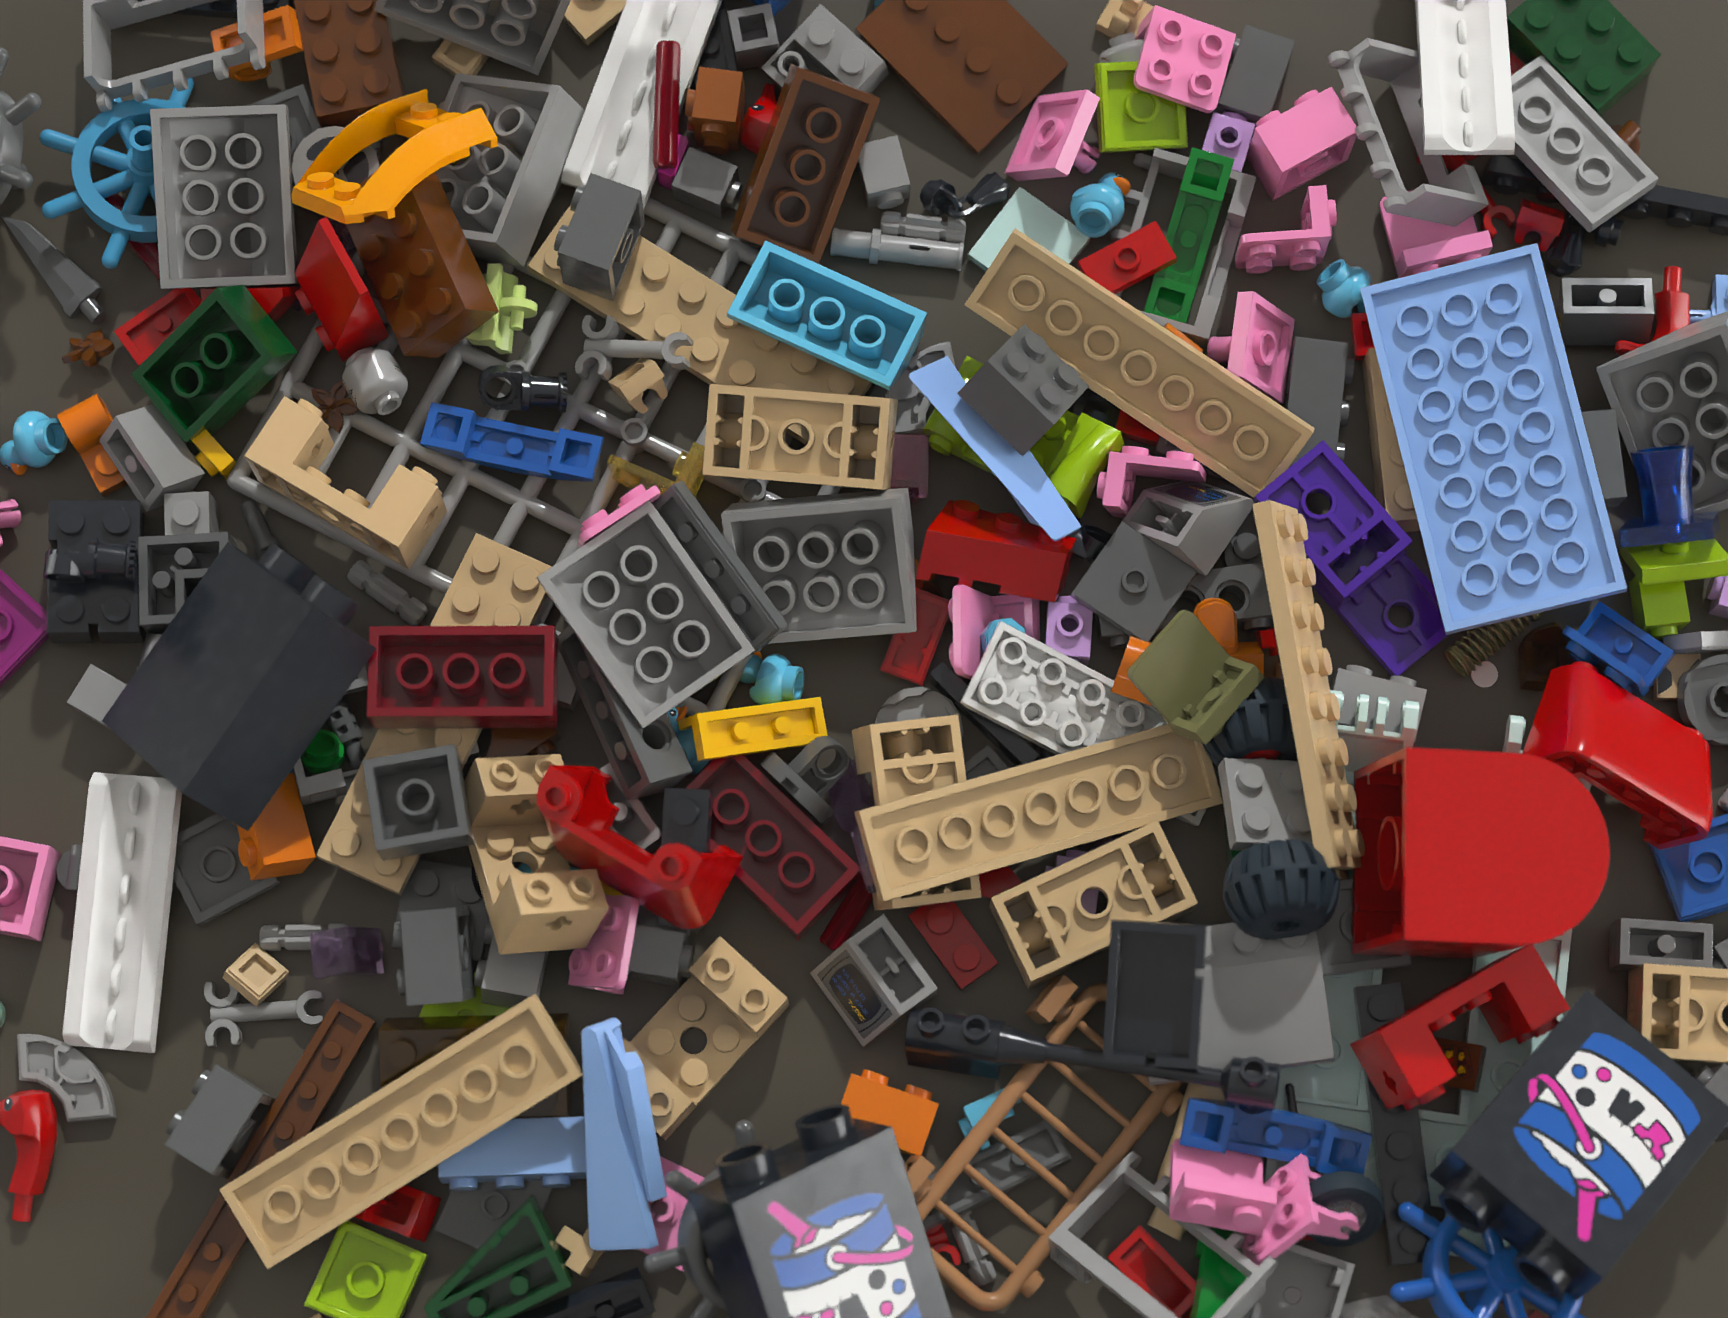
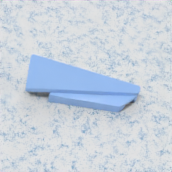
(1018, 474)
(619, 1143)

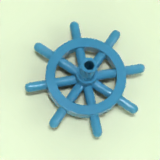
(135, 167)

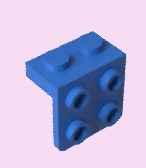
(1619, 649)

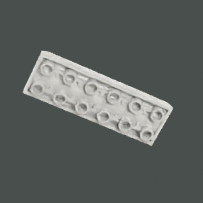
(1465, 77)
(619, 117)
(1054, 698)
(122, 913)

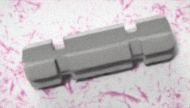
(923, 227)
(387, 593)
(291, 937)
(980, 1270)

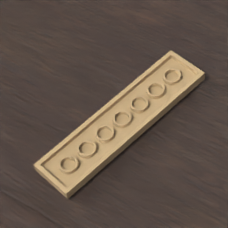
(669, 297)
(1141, 365)
(488, 589)
(1307, 686)
(1035, 809)
(401, 1131)

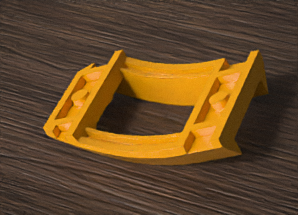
(434, 142)

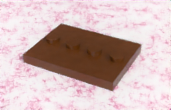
(964, 60)

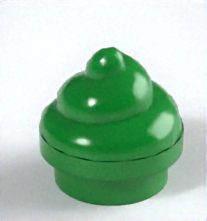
(323, 753)

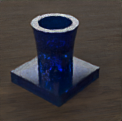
(1666, 500)

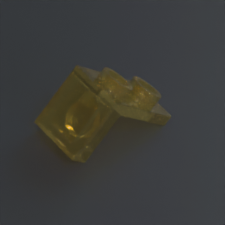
(686, 469)

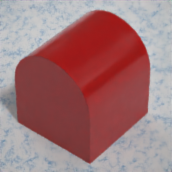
(1472, 853)

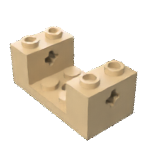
(846, 445)
(288, 462)
(907, 761)
(534, 909)
(1045, 914)
(730, 1006)
(1680, 1010)

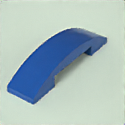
(511, 446)
(1274, 1135)

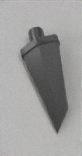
(67, 281)

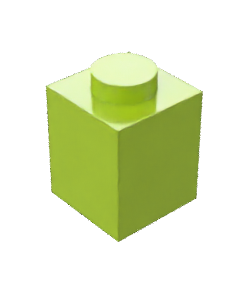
(1659, 607)

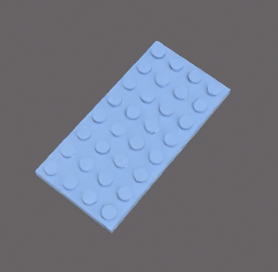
(1492, 439)

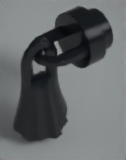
(940, 196)
(1566, 250)

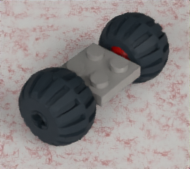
(1279, 878)

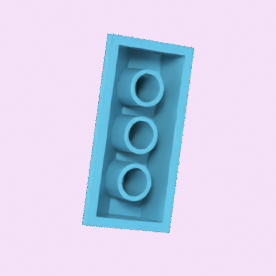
(828, 315)

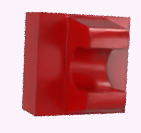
(1538, 218)

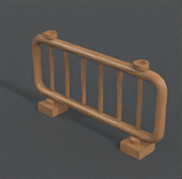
(1055, 1004)

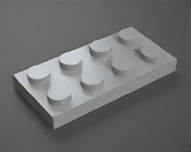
(1573, 147)

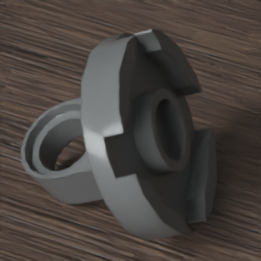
(807, 781)

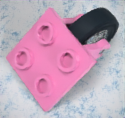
(1328, 1208)

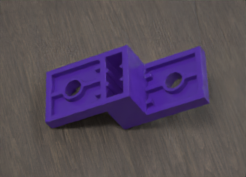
(1361, 560)

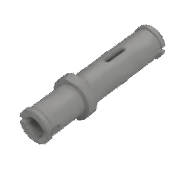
(896, 249)

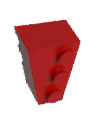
(995, 550)

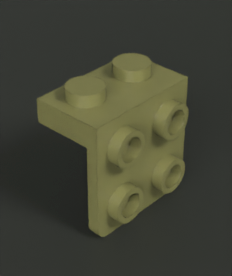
(1192, 678)

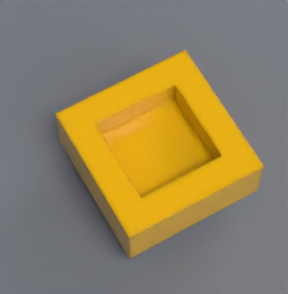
(212, 455)

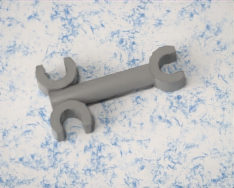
(603, 345)
(226, 1012)

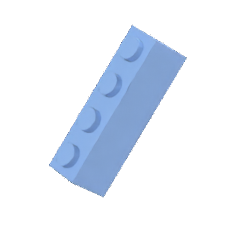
(519, 1153)

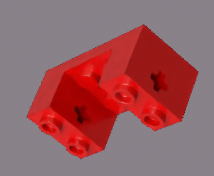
(1513, 996)

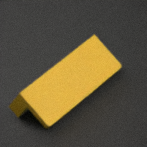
(756, 728)

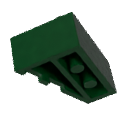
(507, 1272)

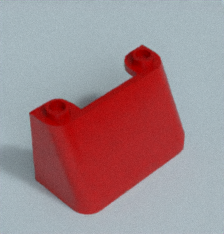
(1627, 752)
(671, 883)

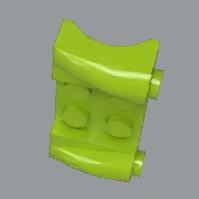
(1068, 453)

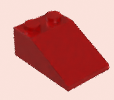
(337, 295)

